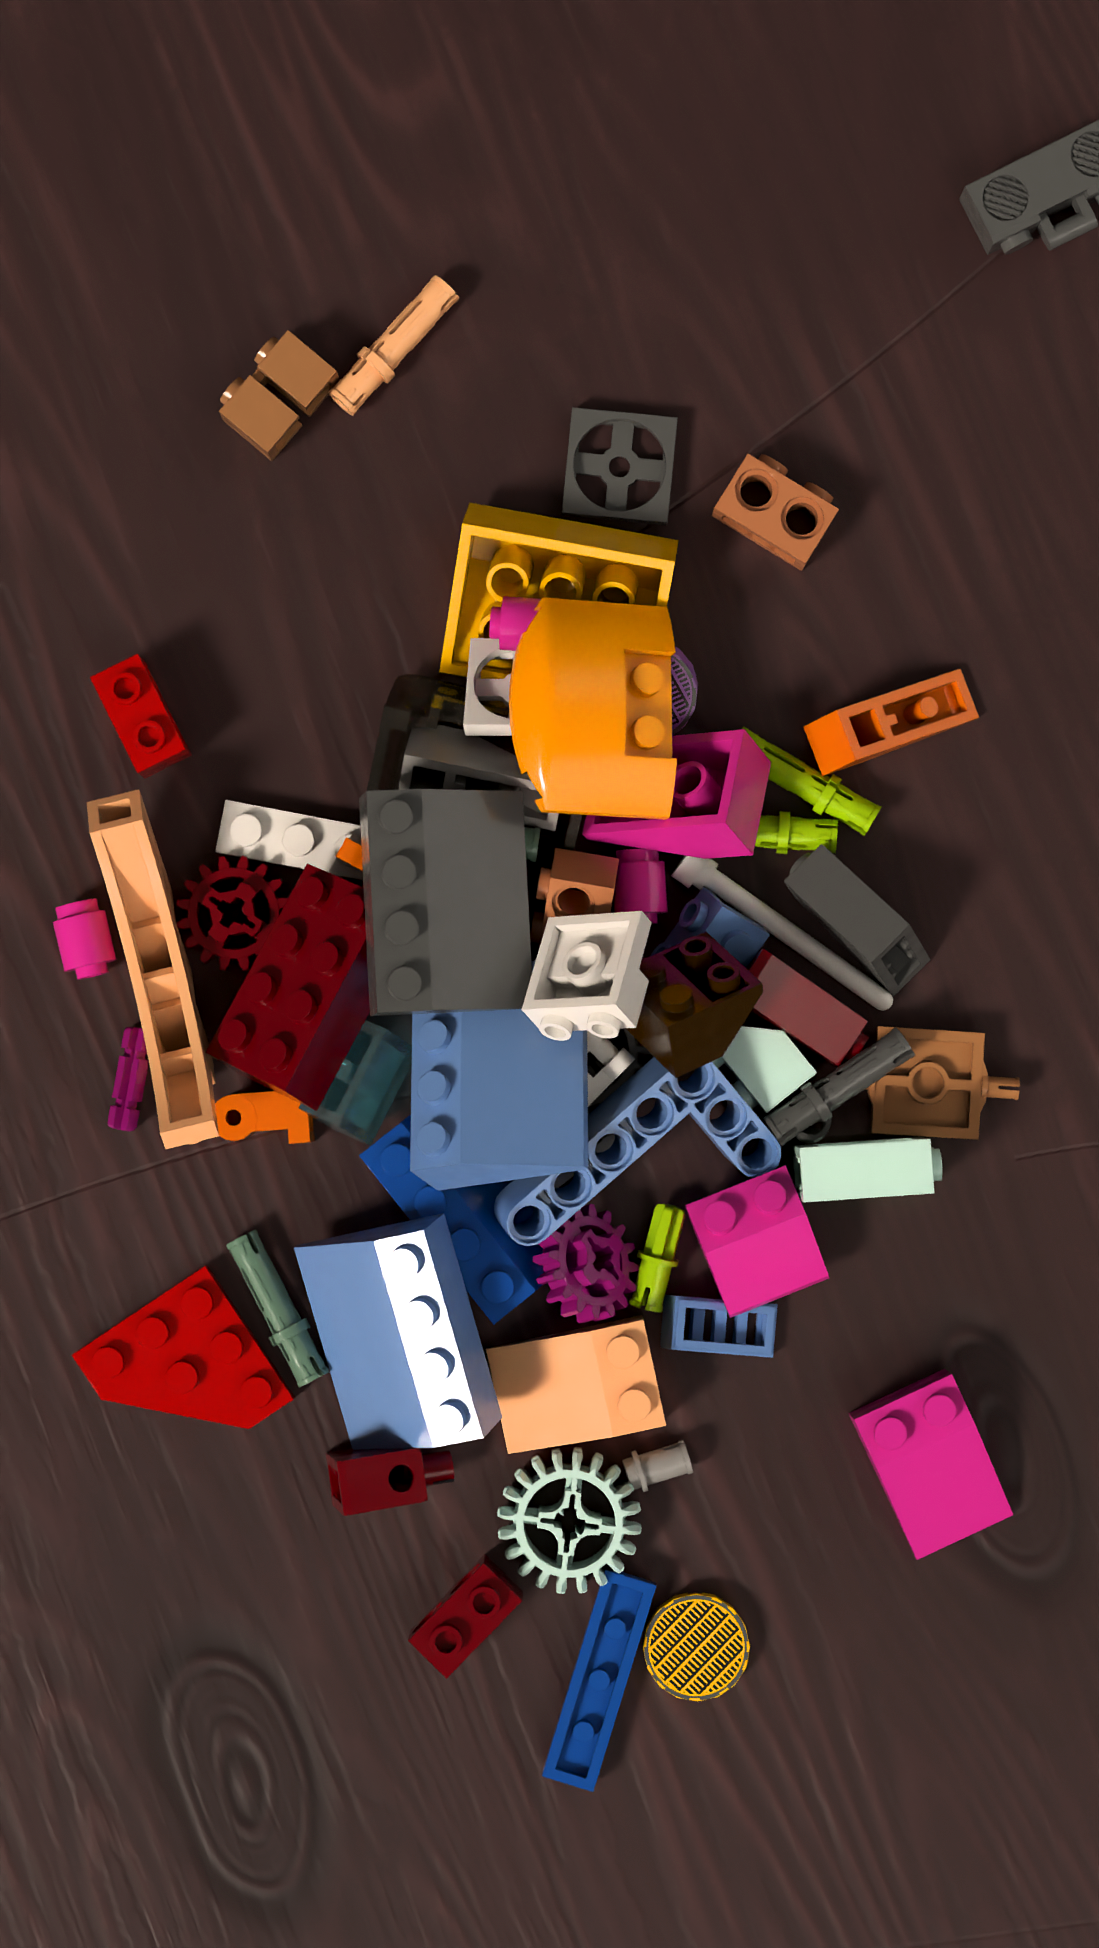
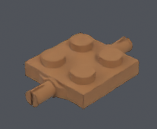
(938, 1088)

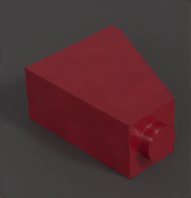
(806, 1011)

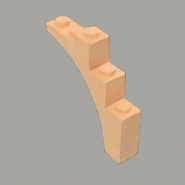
(157, 968)

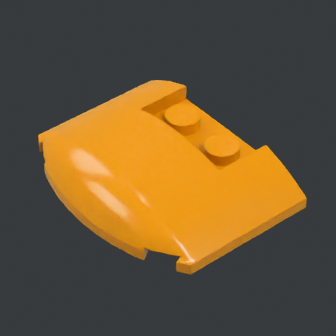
(595, 708)

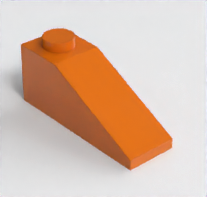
(890, 721)

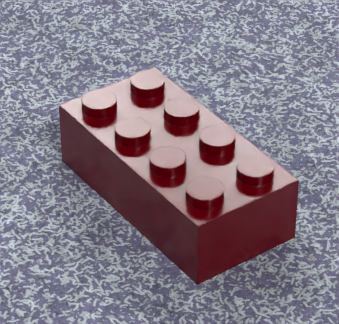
(302, 993)

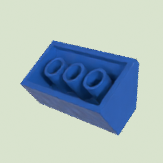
(492, 1265)

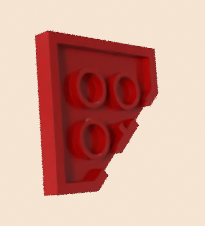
(187, 1358)

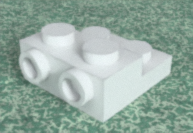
(589, 975)

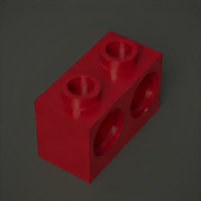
(465, 1616)

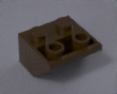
(693, 1003)

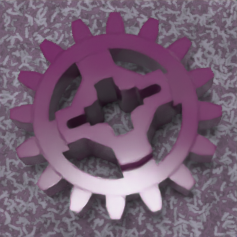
(587, 1260)

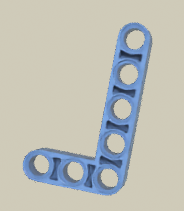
(633, 1138)

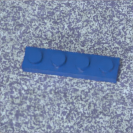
(599, 1680)

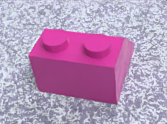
(757, 1241)

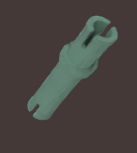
(277, 1308)

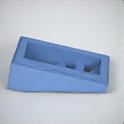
(674, 1321)

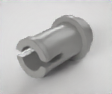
(657, 1465)

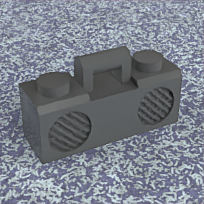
(1030, 190)

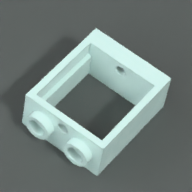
(866, 1169)

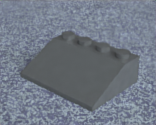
(445, 900)

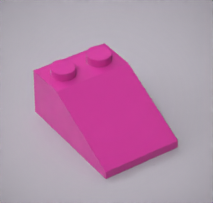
(713, 805)
(931, 1463)

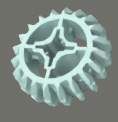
(544, 1518)

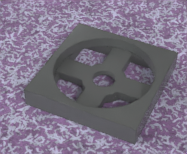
(641, 469)

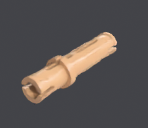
(386, 353)

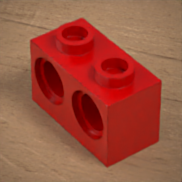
(140, 716)

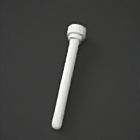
(703, 872)

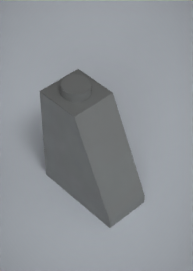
(857, 919)

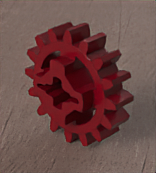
(220, 934)

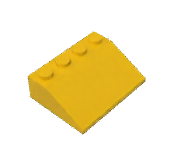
(548, 558)

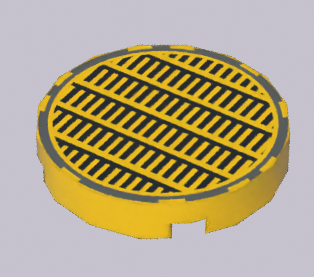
(696, 1646)

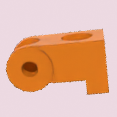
(246, 1113)

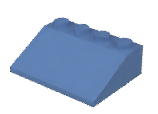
(495, 1099)
(400, 1336)

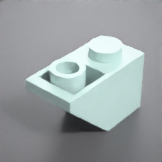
(765, 1066)

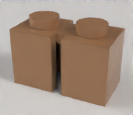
(295, 374)

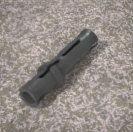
(833, 1090)

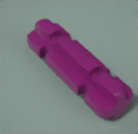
(129, 1081)

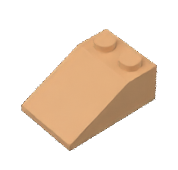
(576, 1386)

